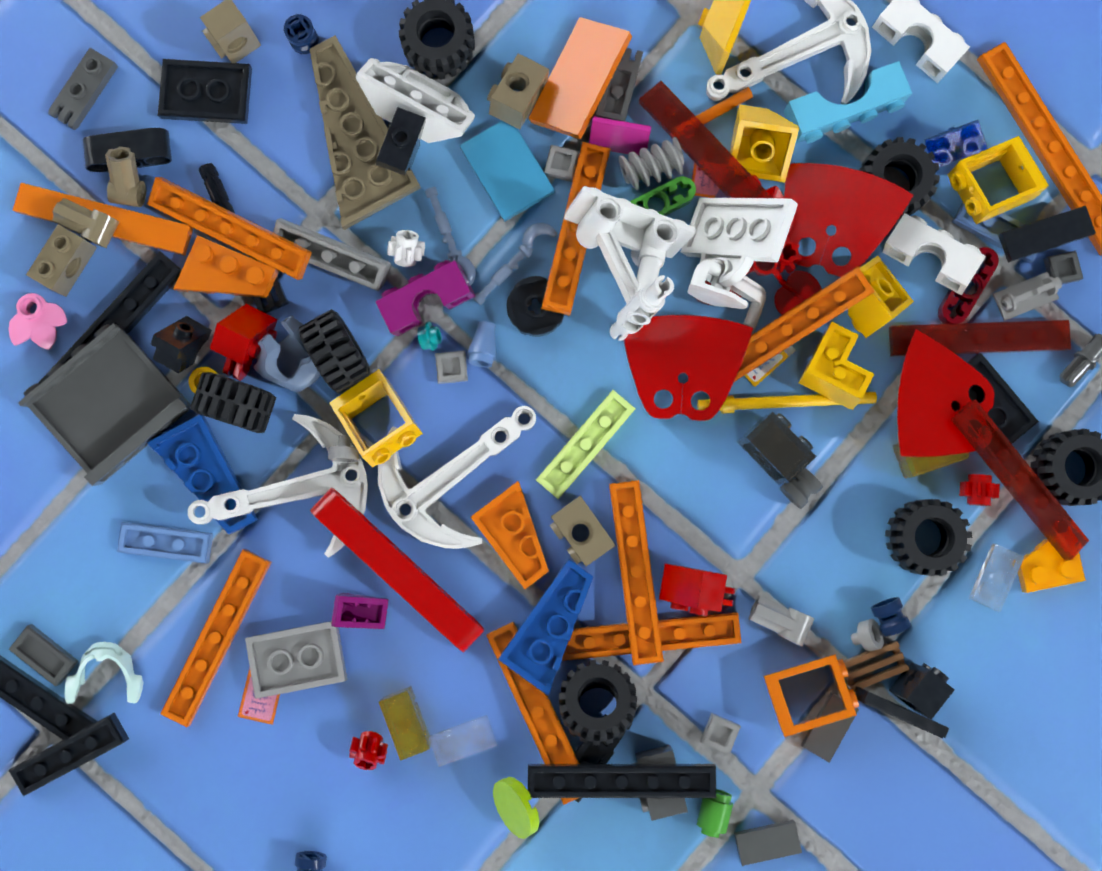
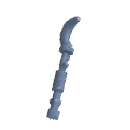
(445, 229)
(525, 250)

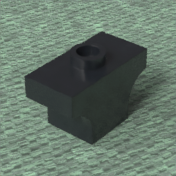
(401, 141)
(179, 343)

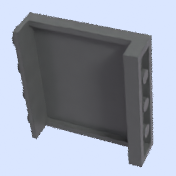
(106, 403)

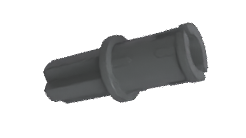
(1082, 362)

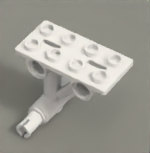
(649, 235)

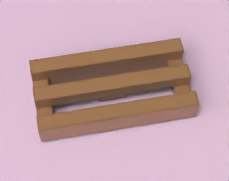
(897, 657)

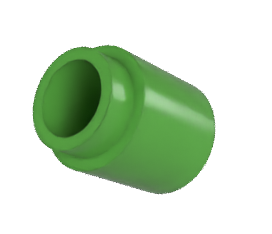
(715, 814)

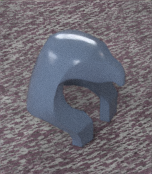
(288, 360)

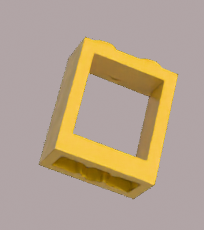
(1012, 156)
(360, 398)

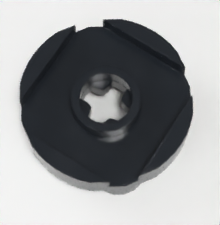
(527, 321)

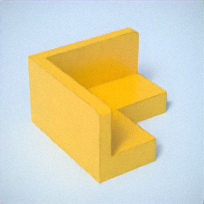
(832, 373)

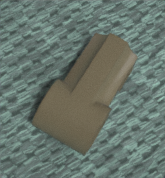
(124, 182)
(92, 225)

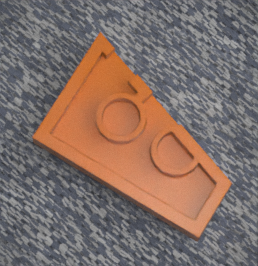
(218, 269)
(512, 535)

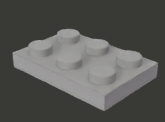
(295, 659)

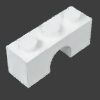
(941, 45)
(915, 237)

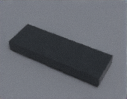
(1046, 234)
(901, 712)

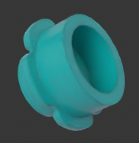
(429, 336)

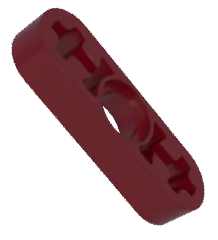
(980, 283)

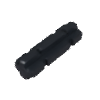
(214, 186)

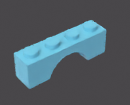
(883, 90)

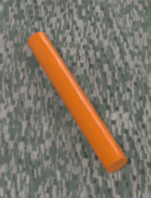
(725, 105)

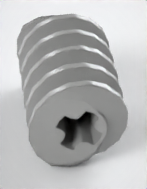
(652, 163)

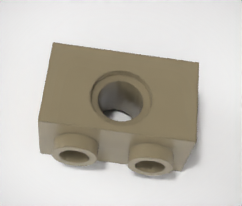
(229, 32)
(513, 105)
(61, 260)
(598, 540)

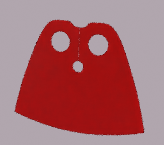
(852, 201)
(701, 347)
(927, 387)

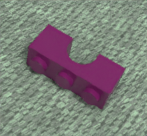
(401, 305)

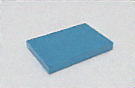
(507, 169)

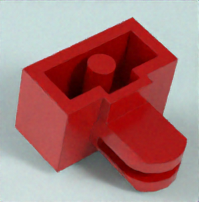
(239, 337)
(694, 589)

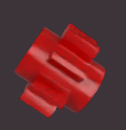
(788, 257)
(979, 489)
(368, 750)

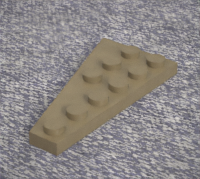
(354, 139)

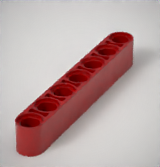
(397, 569)

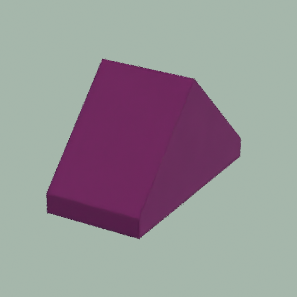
(359, 611)

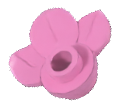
(39, 325)

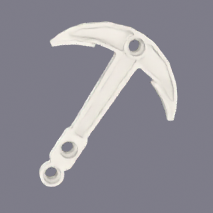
(834, 32)
(295, 489)
(424, 494)

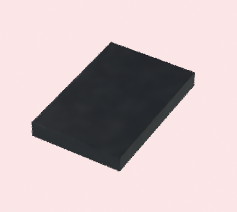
(204, 91)
(1008, 410)

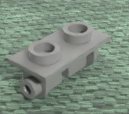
(1027, 295)

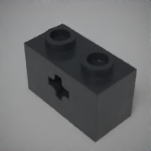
(922, 689)

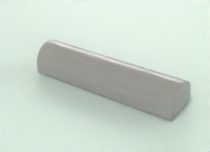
(336, 256)

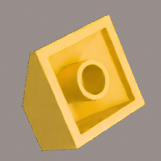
(720, 29)
(763, 142)
(883, 304)

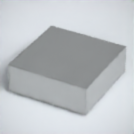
(561, 163)
(451, 367)
(720, 733)

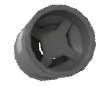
(801, 487)

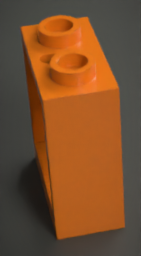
(839, 673)

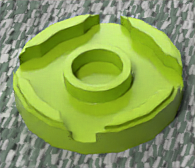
(514, 807)

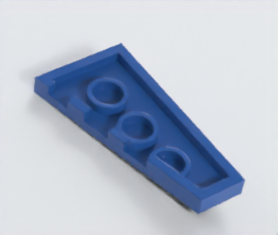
(201, 465)
(544, 635)

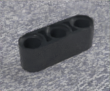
(148, 144)

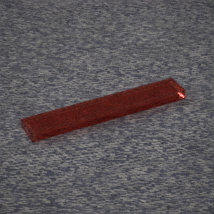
(700, 144)
(987, 337)
(1020, 480)

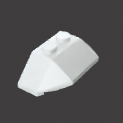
(398, 85)

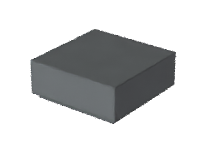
(1064, 266)

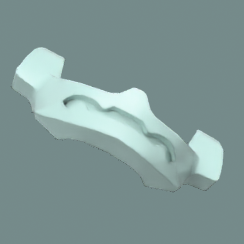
(100, 652)

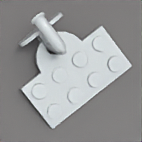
(728, 241)

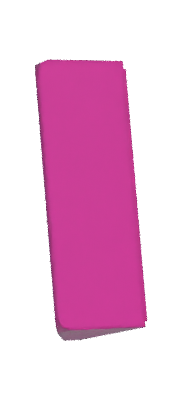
(619, 135)

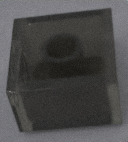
(777, 448)

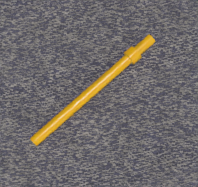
(732, 404)

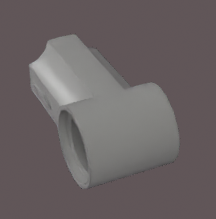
(786, 622)

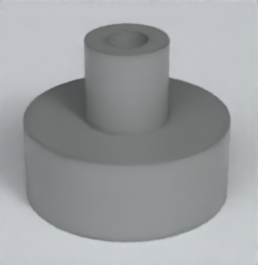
(343, 451)
(868, 635)

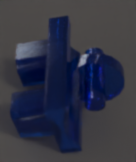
(956, 143)

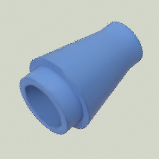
(483, 346)

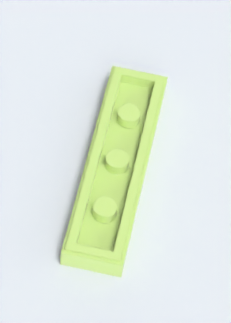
(585, 444)

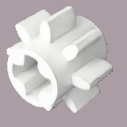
(406, 248)

